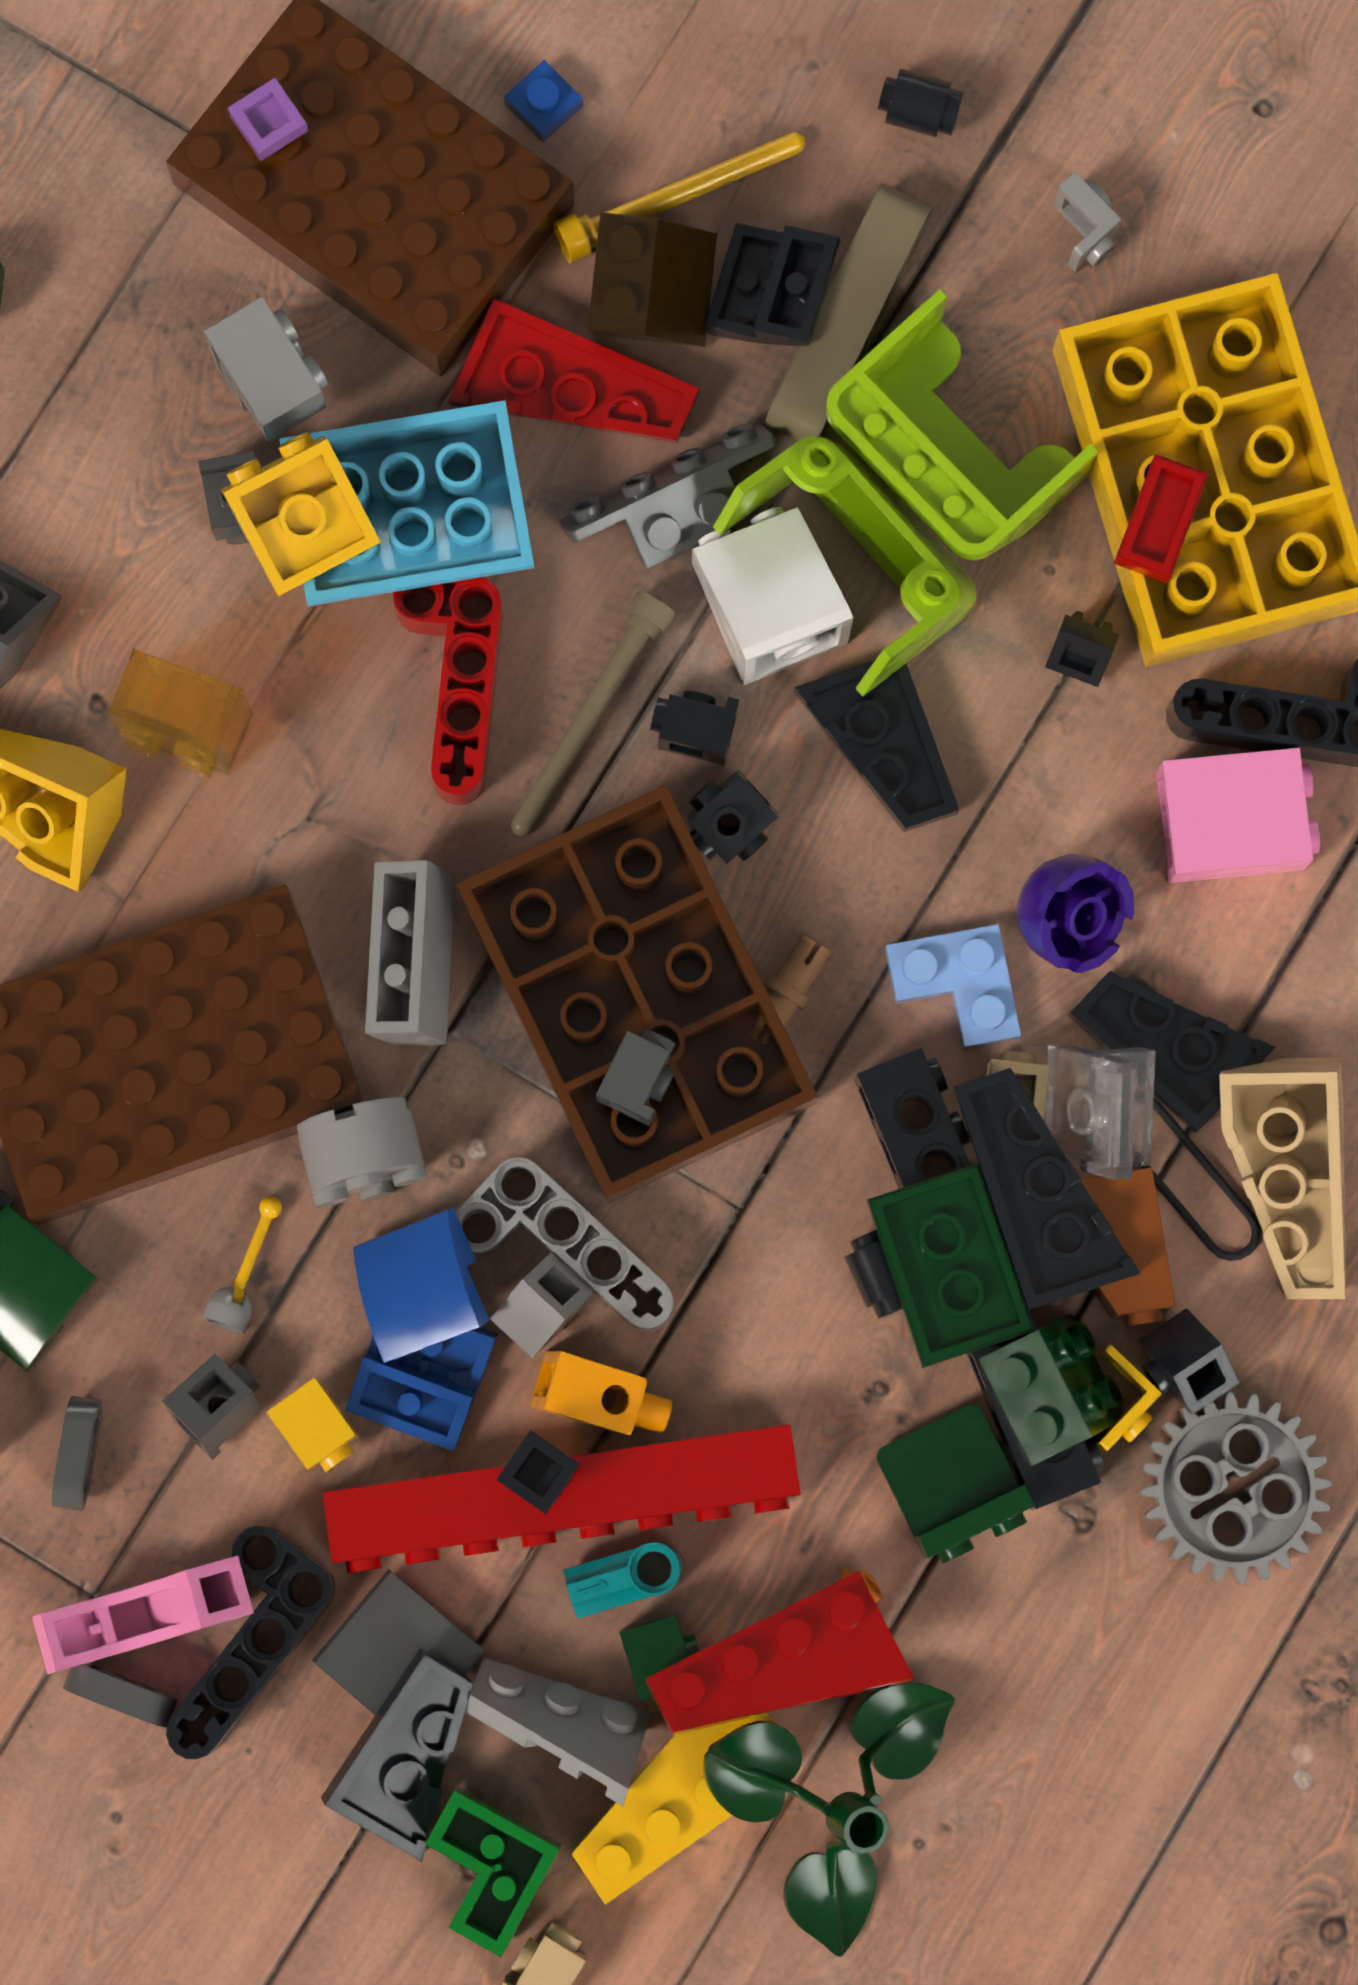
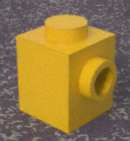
(314, 1426)

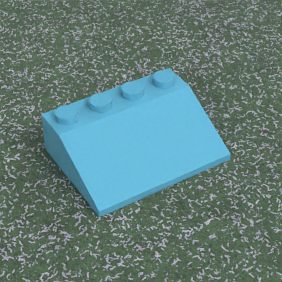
(437, 497)

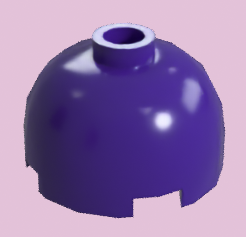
(1074, 911)

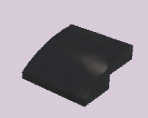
(772, 285)

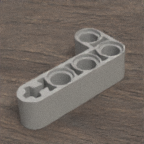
(574, 1251)

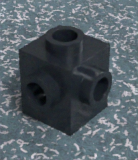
(736, 797)

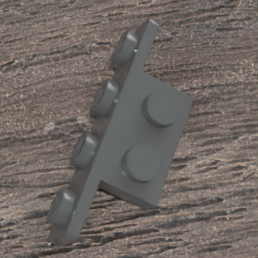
(674, 505)

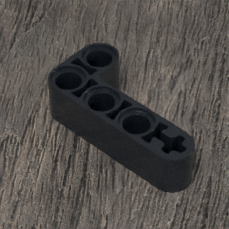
(1279, 716)
(243, 1648)

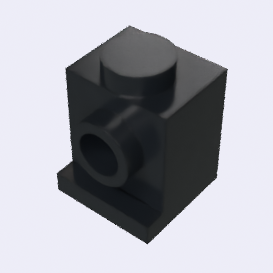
(695, 725)
(538, 1472)

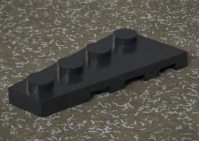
(1043, 1209)

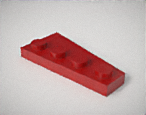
(569, 379)
(794, 1657)

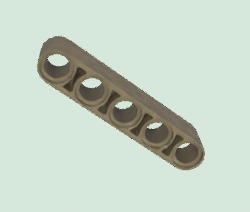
(850, 311)

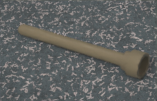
(646, 621)

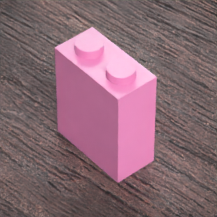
(1236, 815)

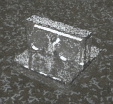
(1101, 1107)

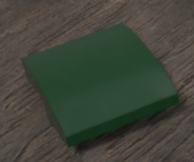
(36, 1288)

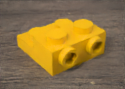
(299, 512)

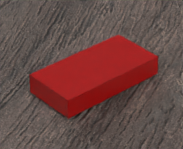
(1161, 518)

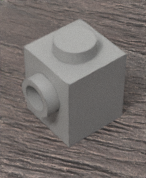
(531, 1310)

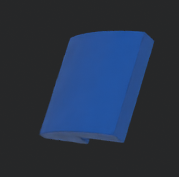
(418, 1285)
(425, 1390)

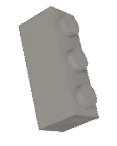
(410, 953)

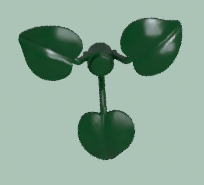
(755, 1768)

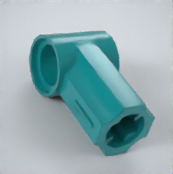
(617, 1579)

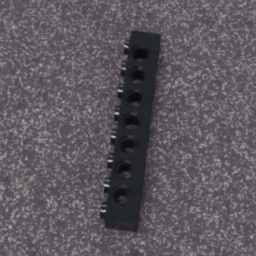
(922, 1080)

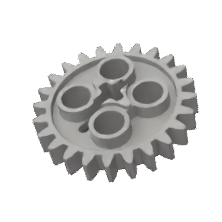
(1262, 1533)

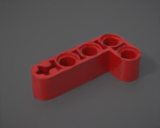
(458, 689)

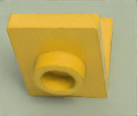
(1135, 1416)

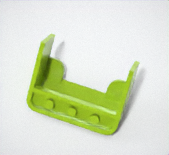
(929, 578)

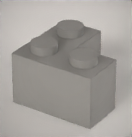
(265, 367)

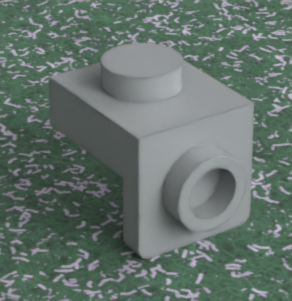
(1090, 213)

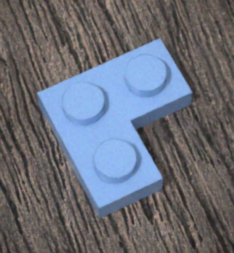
(971, 969)

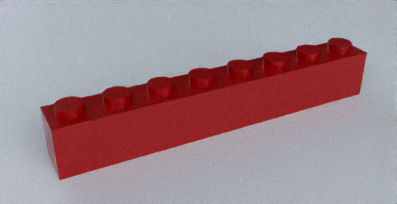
(605, 1489)

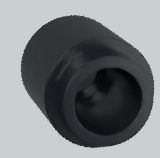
(920, 103)
(873, 1275)

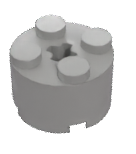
(361, 1151)

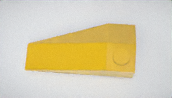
(57, 805)

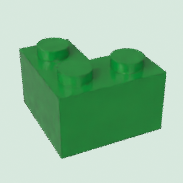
(508, 1865)

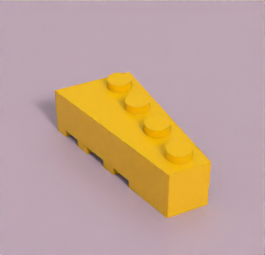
(660, 1817)

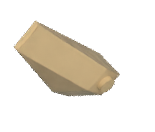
(1289, 1148)

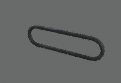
(1255, 1229)

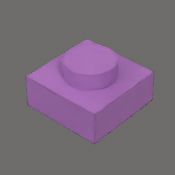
(267, 119)

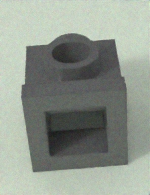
(214, 478)
(637, 1075)
(195, 1399)

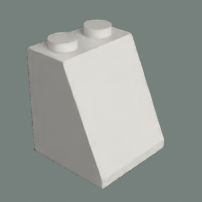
(771, 594)

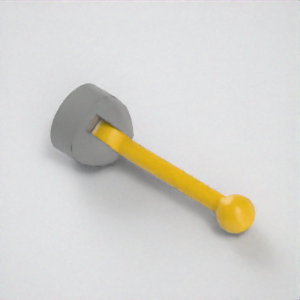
(230, 1305)

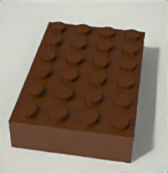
(392, 194)
(631, 935)
(166, 1055)

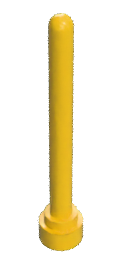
(580, 234)

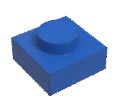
(543, 101)

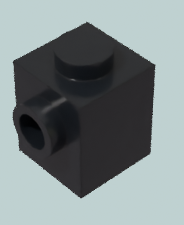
(1187, 1362)

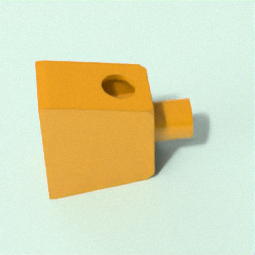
(575, 1388)

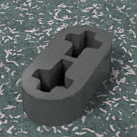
(77, 1453)
(120, 1694)

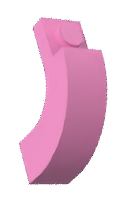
(143, 1615)

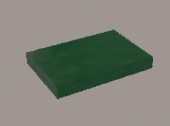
(950, 1265)

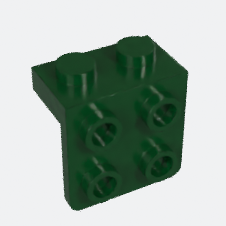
(1053, 1388)
(953, 1483)

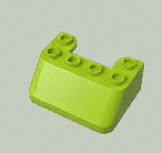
(930, 456)

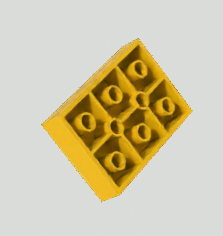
(1228, 394)

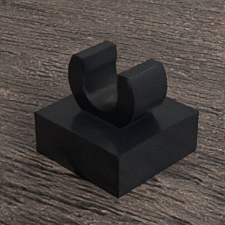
(1082, 649)

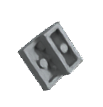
(383, 1638)

